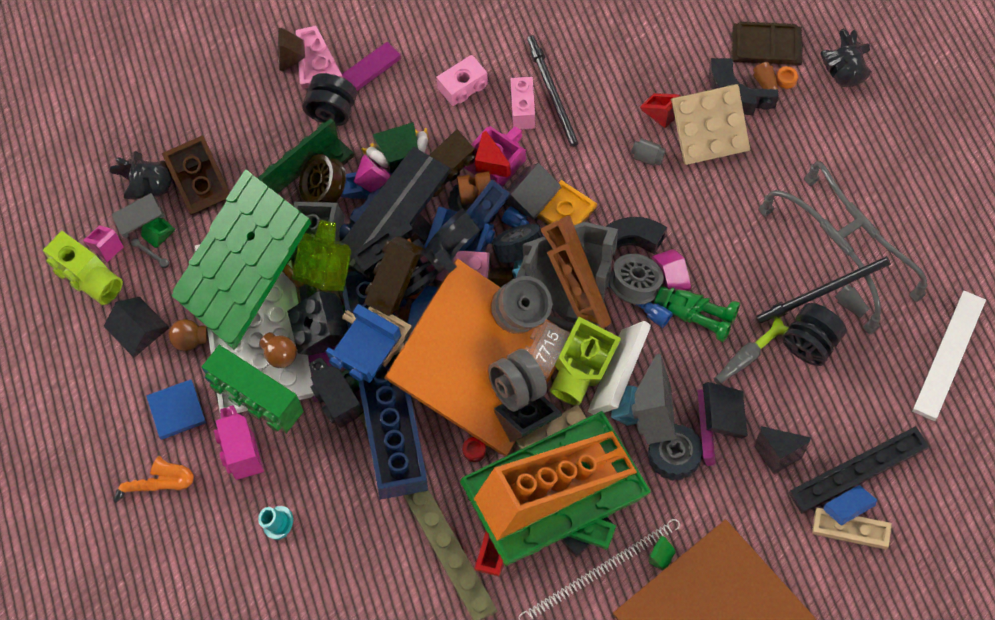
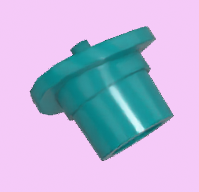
(276, 521)

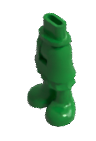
(689, 306)

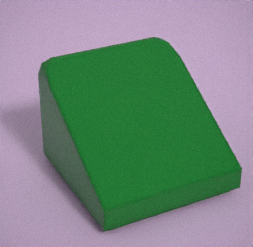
(156, 231)
(662, 554)

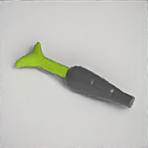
(750, 352)

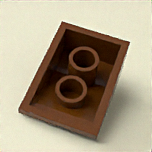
(196, 174)

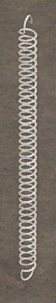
(597, 571)

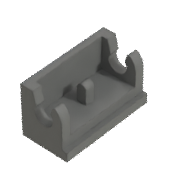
(137, 214)

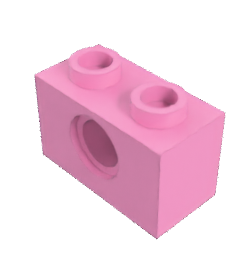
(467, 70)
(523, 102)

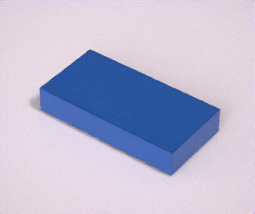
(850, 505)

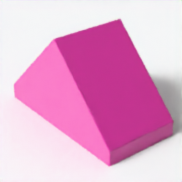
(371, 175)
(104, 242)
(674, 270)

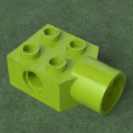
(82, 269)
(583, 361)

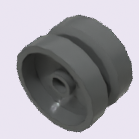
(521, 304)
(517, 379)

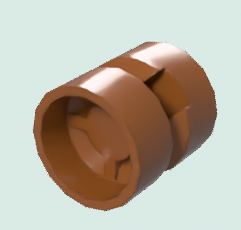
(472, 187)

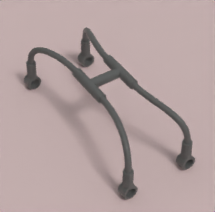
(838, 236)

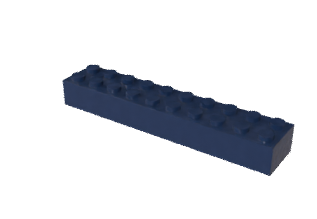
(388, 418)

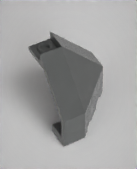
(599, 247)

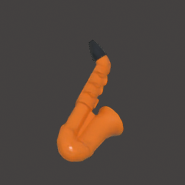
(170, 477)

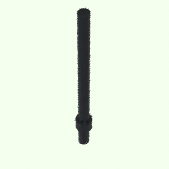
(538, 57)
(781, 309)

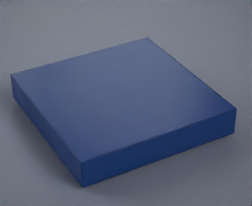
(176, 409)

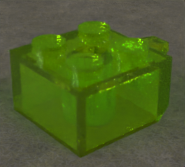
(321, 259)

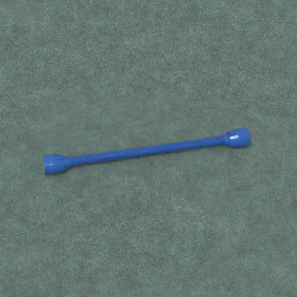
(656, 312)

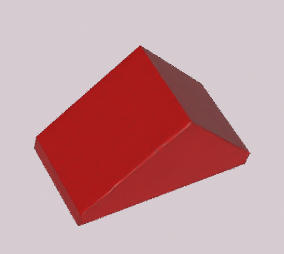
(660, 108)
(491, 158)
(489, 559)

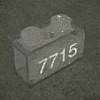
(547, 345)

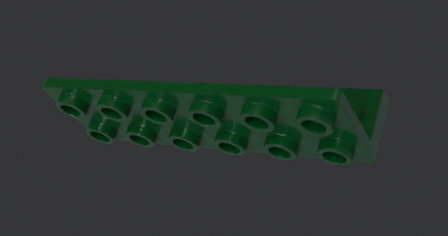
(321, 142)

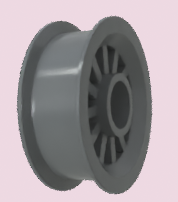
(636, 278)

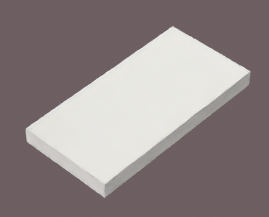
(620, 368)

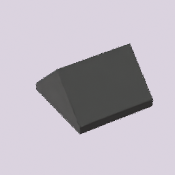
(532, 190)

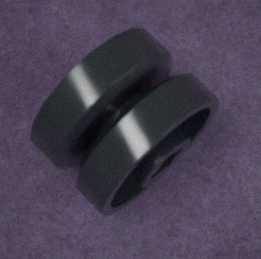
(329, 98)

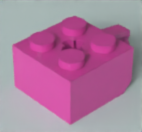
(509, 147)
(237, 444)

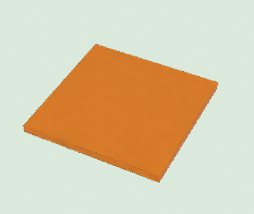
(451, 354)

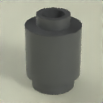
(648, 152)

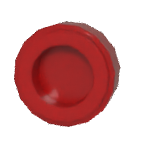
(474, 449)

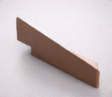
(575, 271)

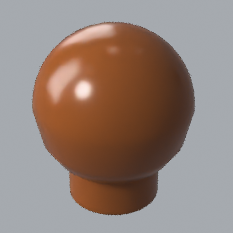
(186, 335)
(278, 350)

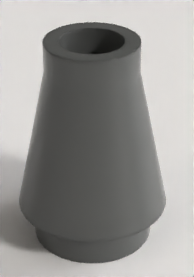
(851, 300)

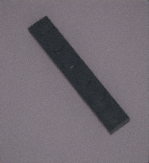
(858, 470)

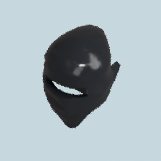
(847, 62)
(144, 176)

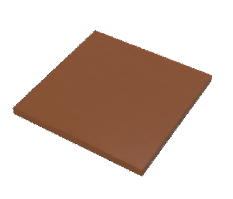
(715, 581)

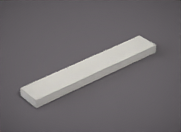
(949, 356)

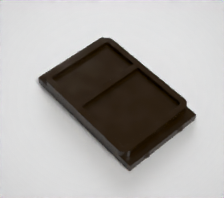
(767, 43)

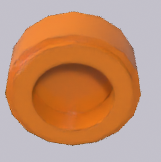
(786, 77)

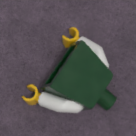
(394, 144)

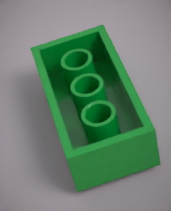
(252, 389)

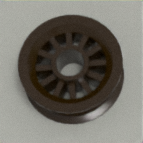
(322, 180)

